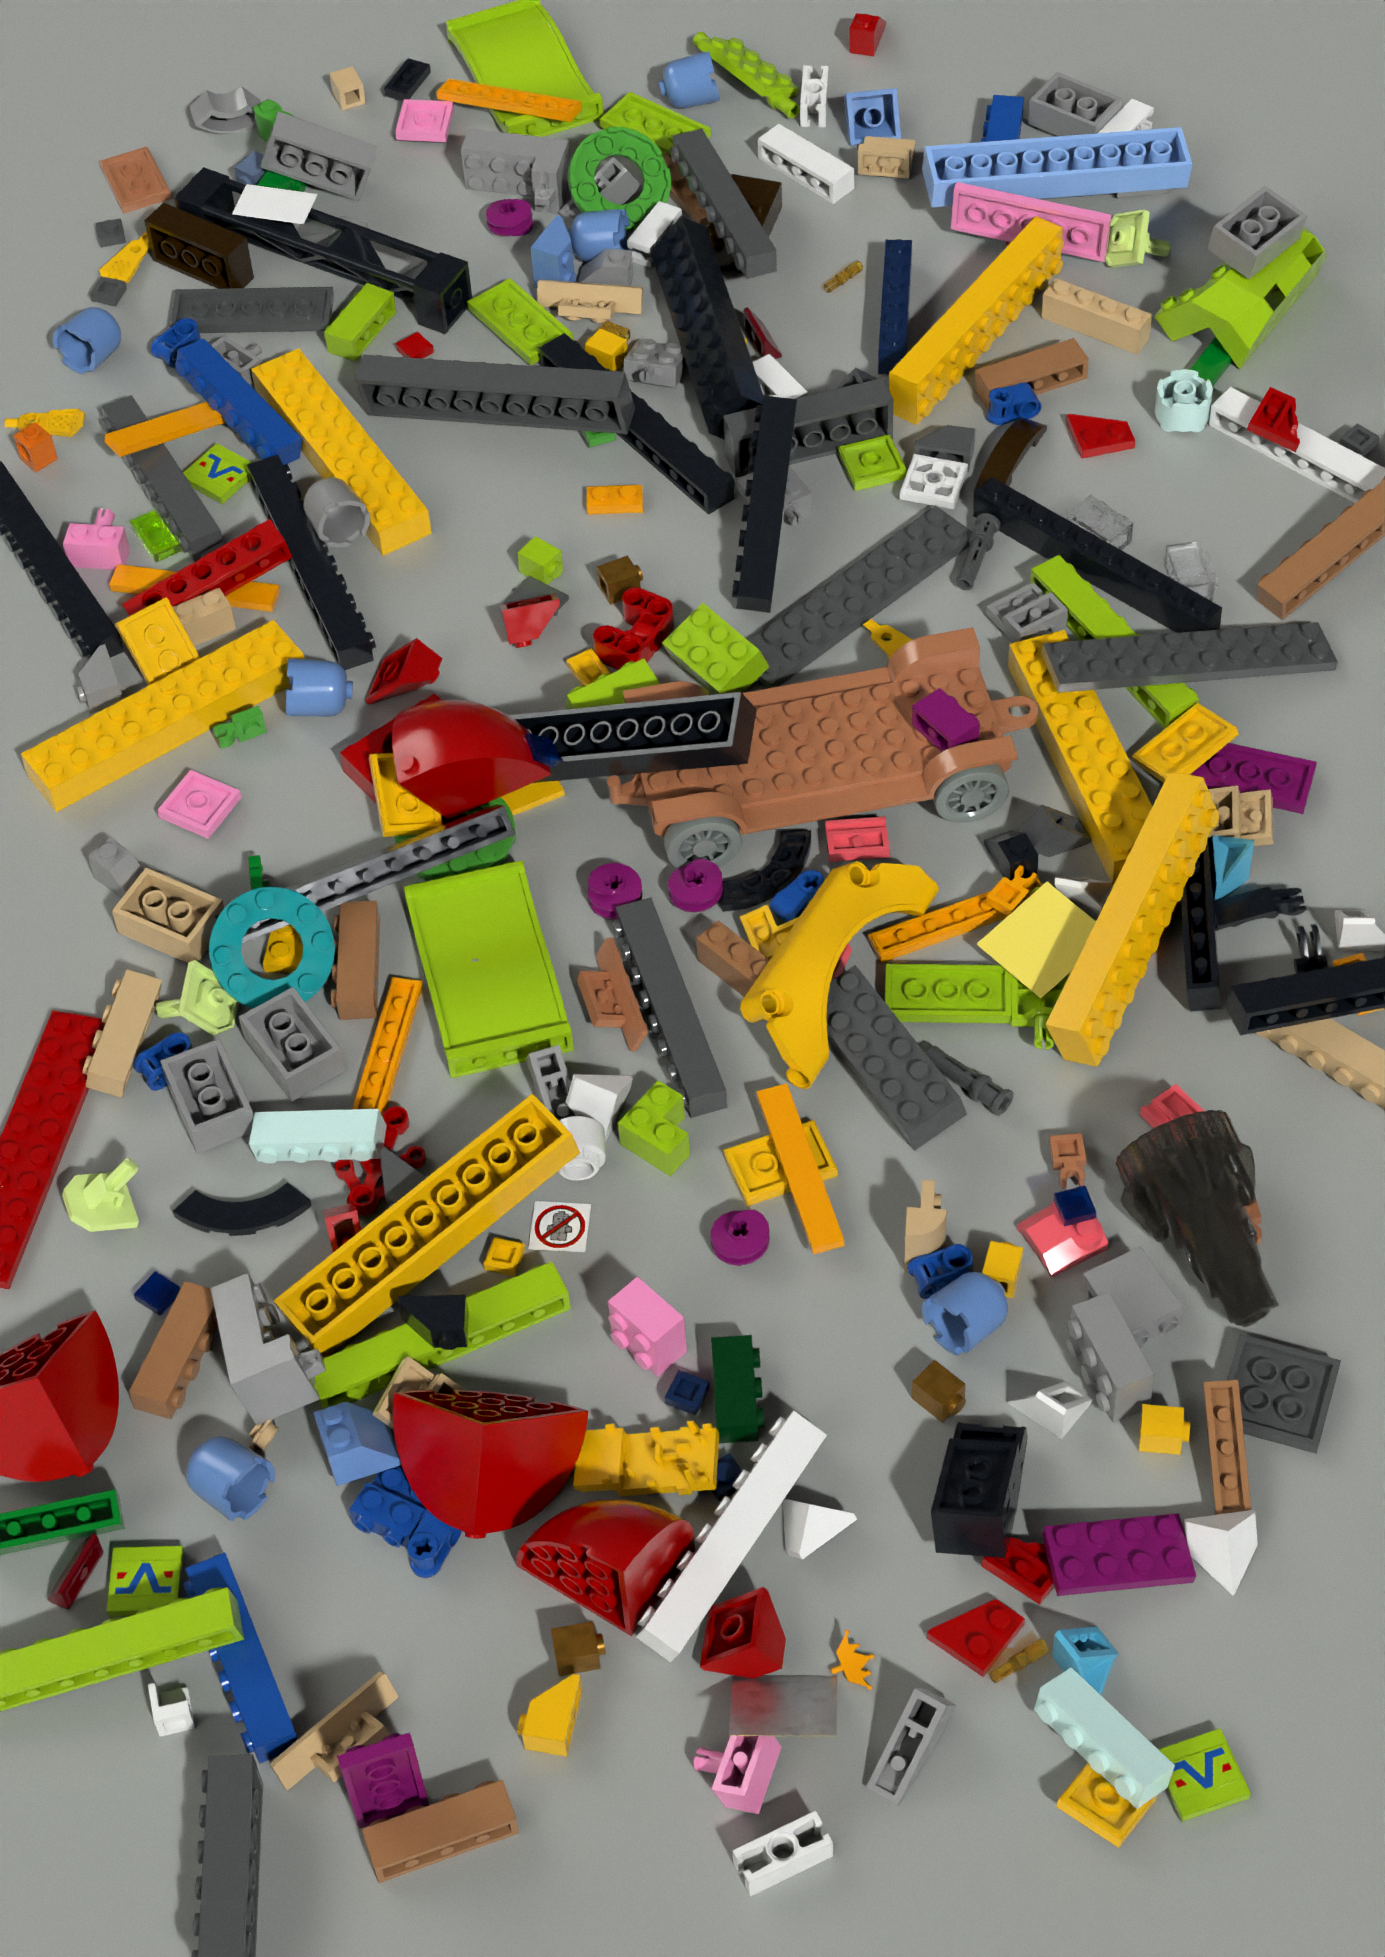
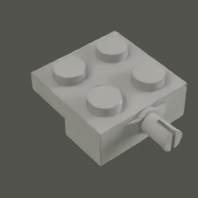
(238, 357)
(654, 363)
(797, 496)
(1028, 613)

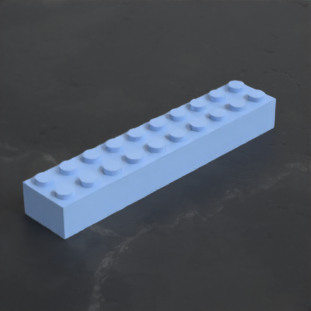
(1061, 165)

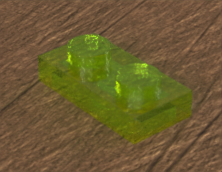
(155, 536)

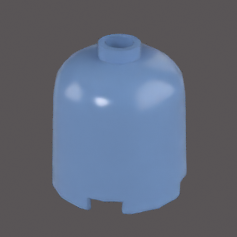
(689, 81)
(598, 231)
(87, 339)
(317, 689)
(966, 1311)
(229, 1477)

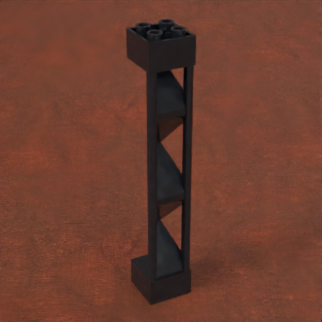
(438, 283)

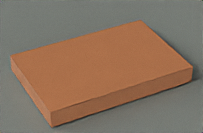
(135, 179)

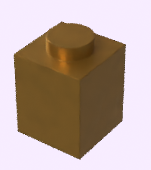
(618, 577)
(939, 1391)
(577, 1648)

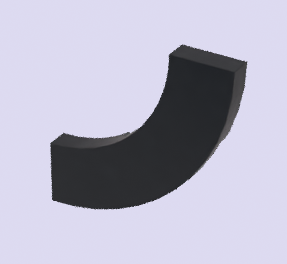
(764, 885)
(242, 1217)

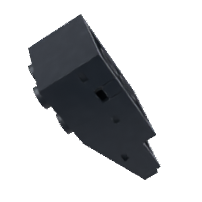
(979, 1490)

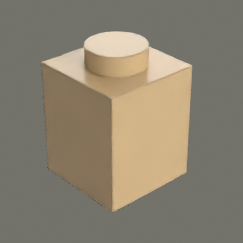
(347, 88)

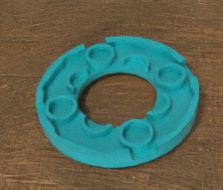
(256, 906)

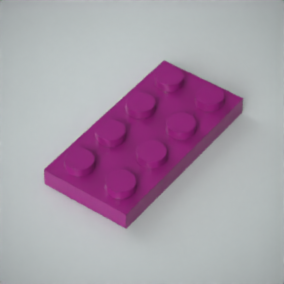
(1260, 770)
(1118, 1554)
(383, 1778)

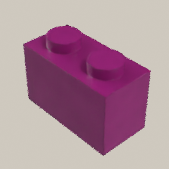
(944, 721)

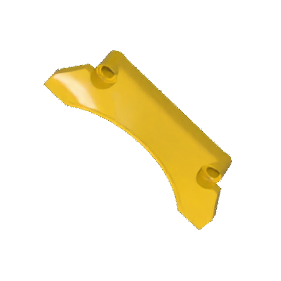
(798, 977)

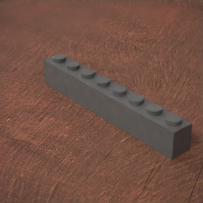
(724, 204)
(165, 484)
(670, 1008)

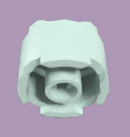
(1183, 401)

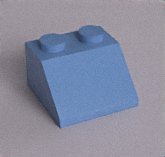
(872, 114)
(553, 254)
(355, 1442)

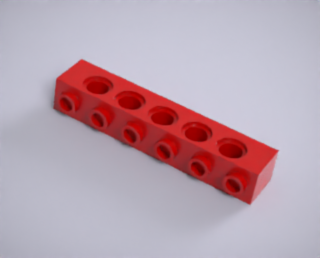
(225, 568)

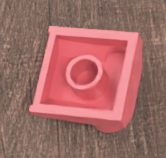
(1060, 1245)

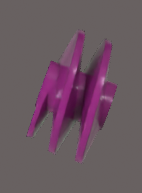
(509, 217)
(696, 886)
(612, 887)
(740, 1237)

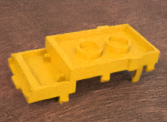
(648, 1461)

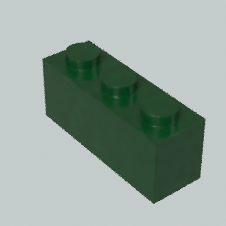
(736, 1389)

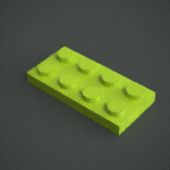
(651, 120)
(517, 319)
(949, 993)

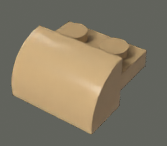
(1244, 814)
(925, 1225)
(411, 1377)

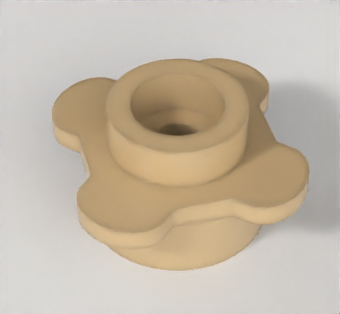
(263, 1434)

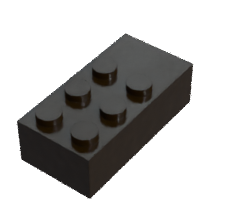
(766, 203)
(198, 248)

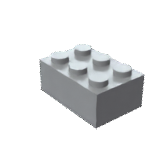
(1071, 107)
(1256, 232)
(292, 1044)
(208, 1095)
(1110, 1357)

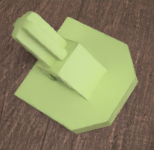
(1131, 241)
(202, 1002)
(102, 1199)

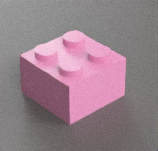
(647, 1327)

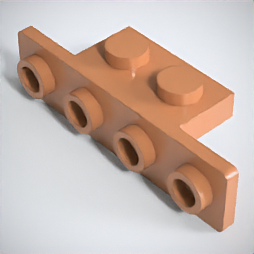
(610, 996)

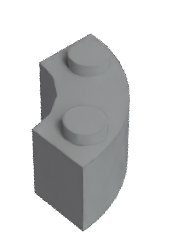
(225, 112)

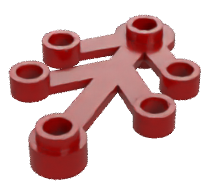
(372, 1167)

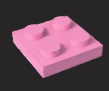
(424, 120)
(199, 804)

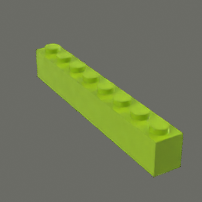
(1093, 618)
(493, 1315)
(119, 1647)

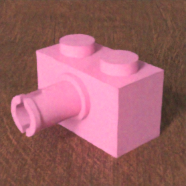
(97, 544)
(741, 1770)

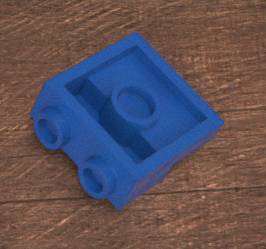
(388, 1508)

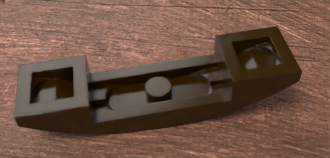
(1011, 450)

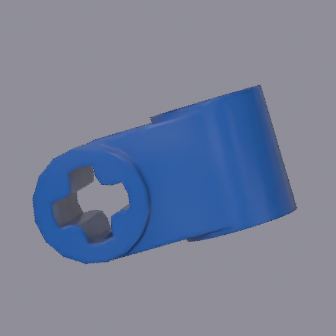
(181, 334)
(1014, 402)
(793, 900)
(170, 1046)
(939, 1269)
(430, 1545)

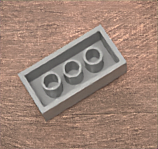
(318, 156)

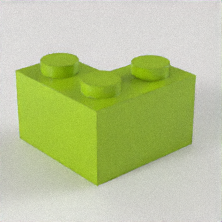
(652, 1129)

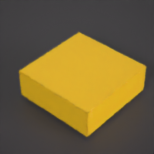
(504, 1256)

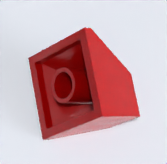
(528, 618)
(404, 671)
(743, 1637)

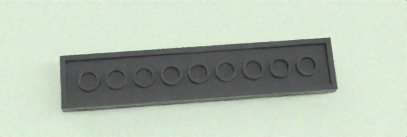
(859, 594)
(1188, 657)

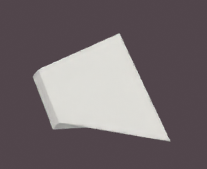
(1085, 893)
(1358, 931)
(599, 1097)
(1054, 1407)
(811, 1526)
(1223, 1545)

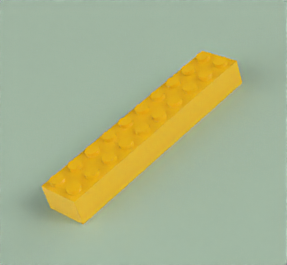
(976, 320)
(342, 449)
(161, 716)
(1084, 754)
(1133, 920)
(427, 1226)

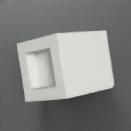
(171, 1710)

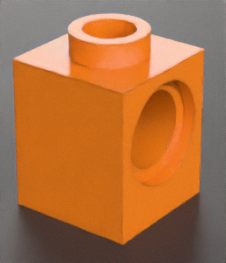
(35, 447)

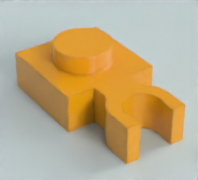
(1010, 894)

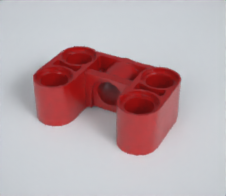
(651, 623)

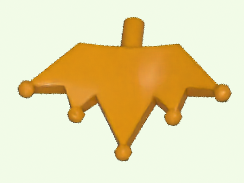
(852, 1662)

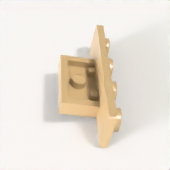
(589, 300)
(344, 1727)

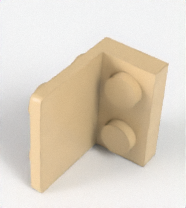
(886, 157)

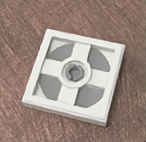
(933, 481)

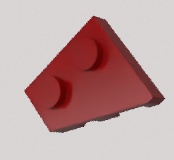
(1276, 419)
(1099, 435)
(1024, 1569)
(978, 1635)

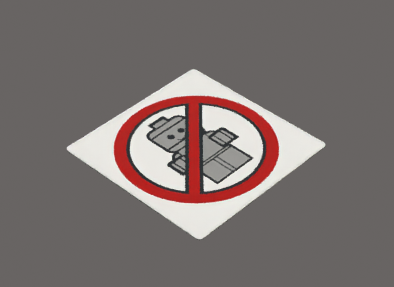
(559, 1226)

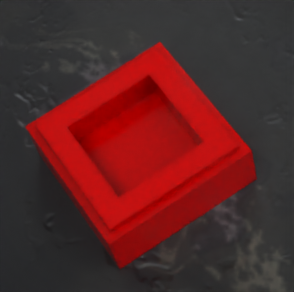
(415, 346)

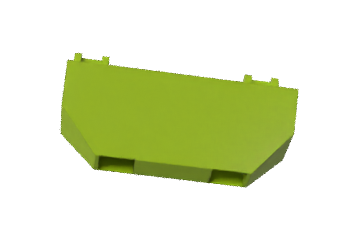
(1244, 309)

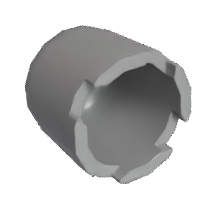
(336, 512)

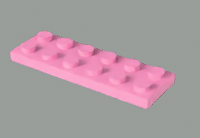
(1006, 214)

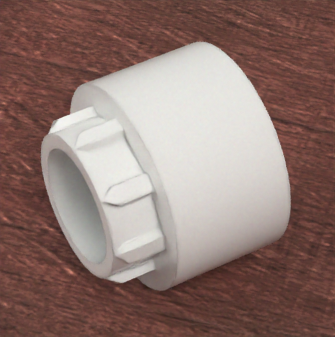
(590, 1140)

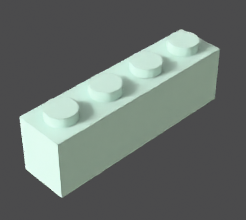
(317, 1135)
(1104, 1738)

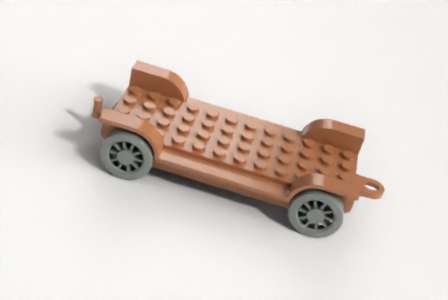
(836, 753)

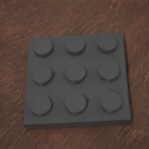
(1283, 1391)

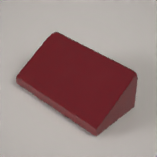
(759, 335)
(76, 1572)

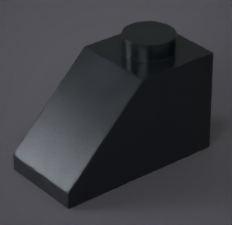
(1012, 850)
(437, 1319)

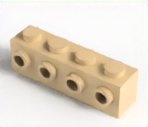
(1096, 316)
(123, 1033)

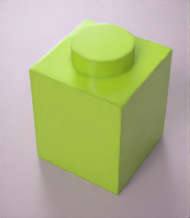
(540, 560)

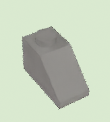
(609, 267)
(99, 682)
(114, 867)

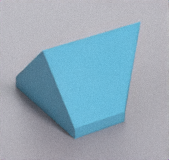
(1229, 864)
(1085, 1652)

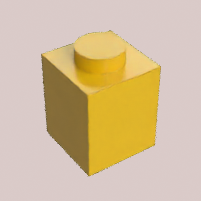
(607, 349)
(1004, 1265)
(1163, 1429)

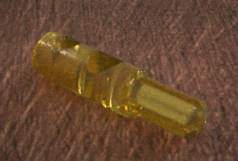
(842, 277)
(1020, 1660)

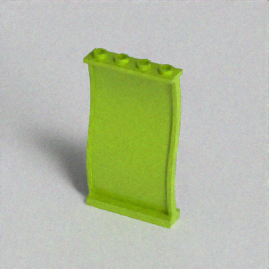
(523, 51)
(510, 998)

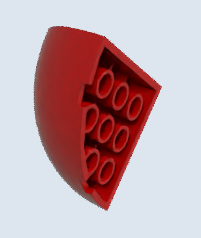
(461, 755)
(58, 1401)
(485, 1455)
(609, 1556)

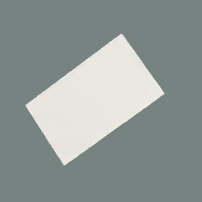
(274, 204)

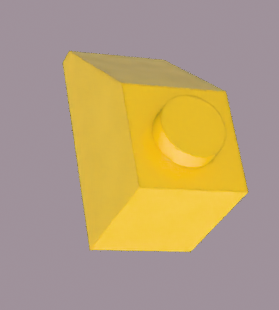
(552, 1718)

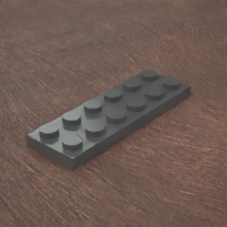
(255, 309)

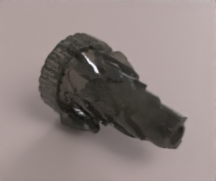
(1195, 1185)

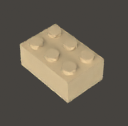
(167, 916)

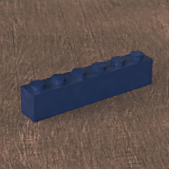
(895, 304)

